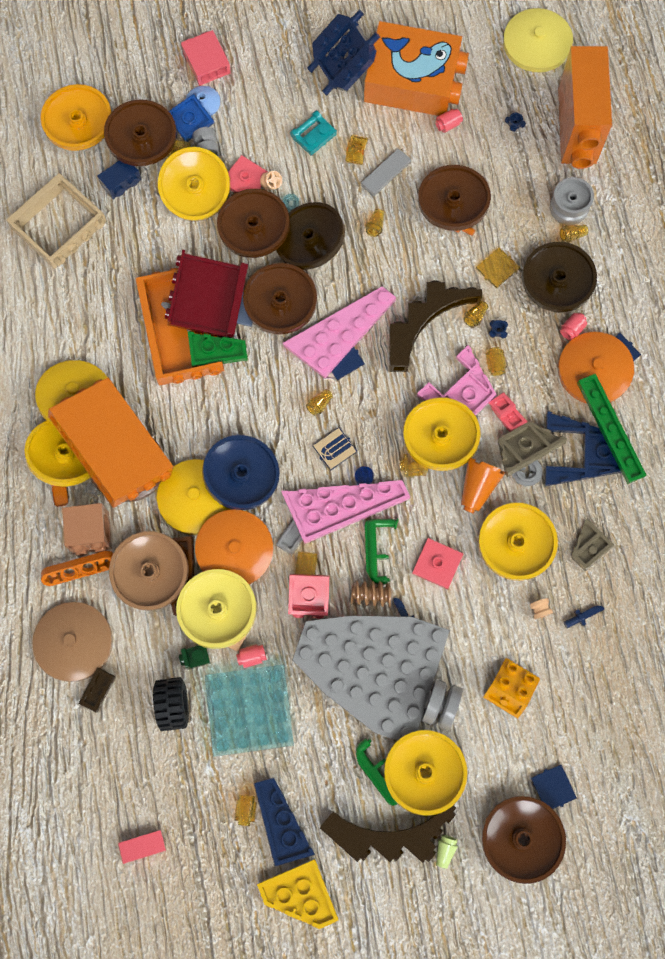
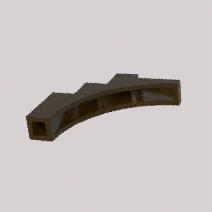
(419, 315)
(388, 843)

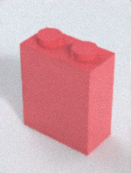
(206, 57)

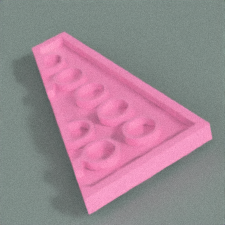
(335, 507)

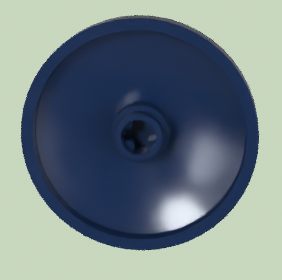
(240, 472)

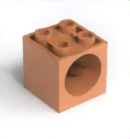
(86, 529)

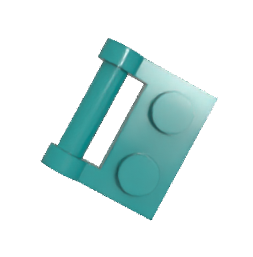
(315, 138)

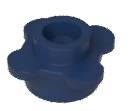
(517, 117)
(498, 324)

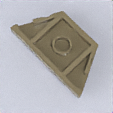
(526, 445)

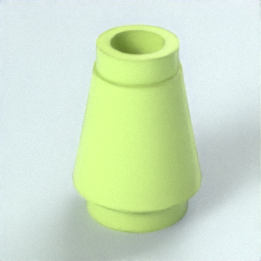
(446, 849)

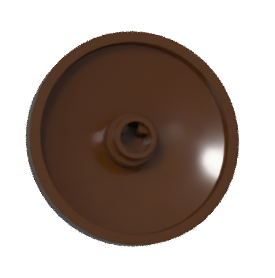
(140, 132)
(454, 197)
(253, 223)
(280, 298)
(523, 839)

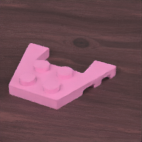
(471, 390)

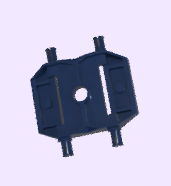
(361, 52)

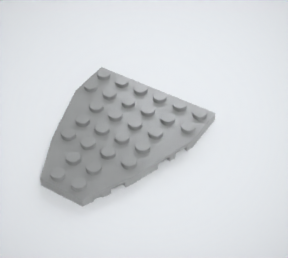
(374, 667)

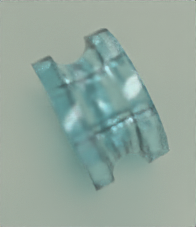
(291, 197)

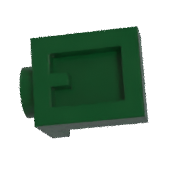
(194, 657)

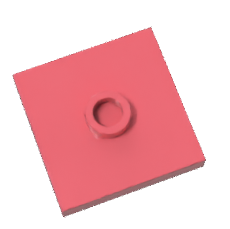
(245, 175)
(437, 563)

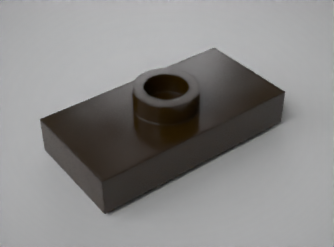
(97, 690)

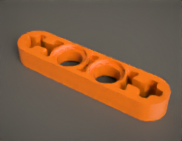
(77, 566)

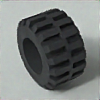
(170, 704)

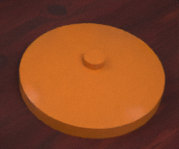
(598, 355)
(235, 543)

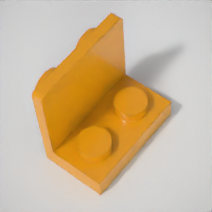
(512, 688)

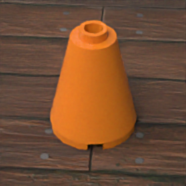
(479, 484)

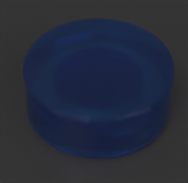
(364, 475)

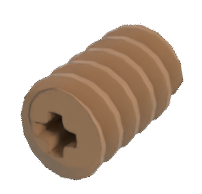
(371, 593)

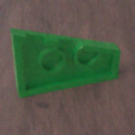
(209, 349)

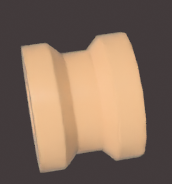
(275, 179)
(541, 608)

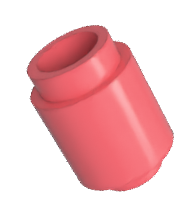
(449, 120)
(573, 326)
(251, 655)

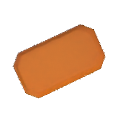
(60, 495)

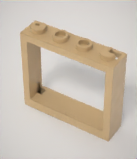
(39, 201)

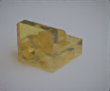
(356, 149)
(413, 469)

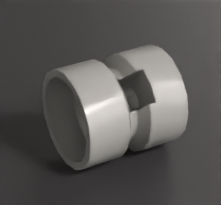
(206, 139)

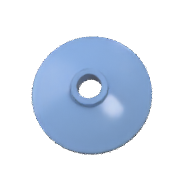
(211, 98)

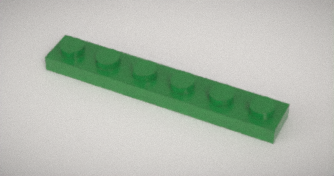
(611, 428)

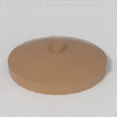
(148, 570)
(72, 641)

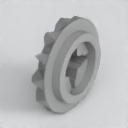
(533, 478)

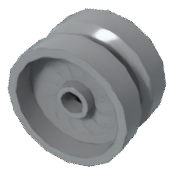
(571, 201)
(440, 704)

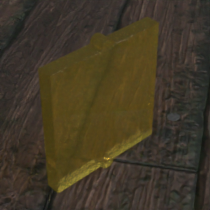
(497, 267)

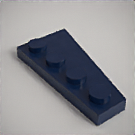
(281, 828)

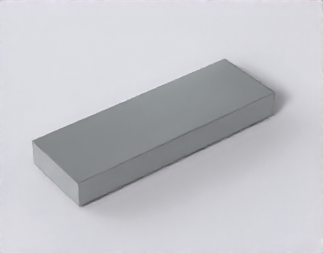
(386, 172)

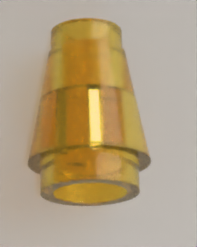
(375, 224)
(573, 232)
(475, 314)
(319, 402)

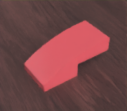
(507, 412)
(141, 847)

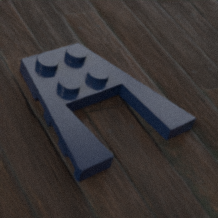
(597, 456)

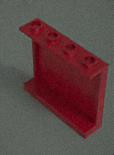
(206, 295)

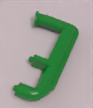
(371, 547)
(372, 772)

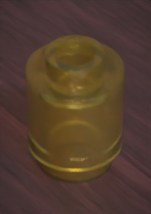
(496, 361)
(245, 810)

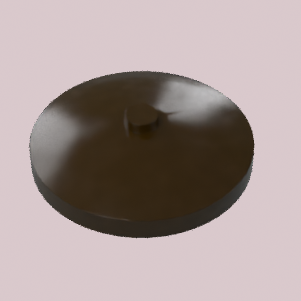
(313, 236)
(559, 277)

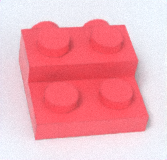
(308, 595)

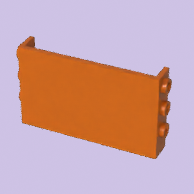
(167, 343)
(110, 442)

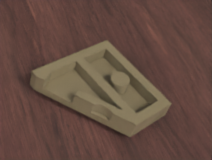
(590, 546)

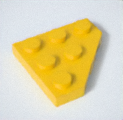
(300, 895)

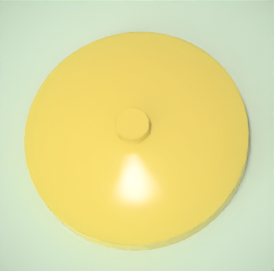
(537, 40)
(216, 608)

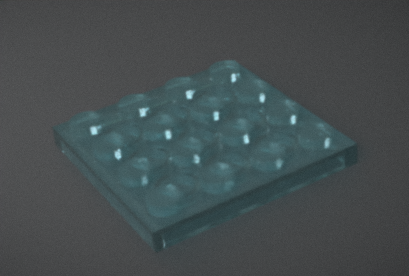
(249, 710)

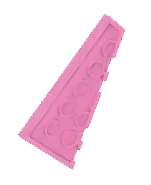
(335, 336)

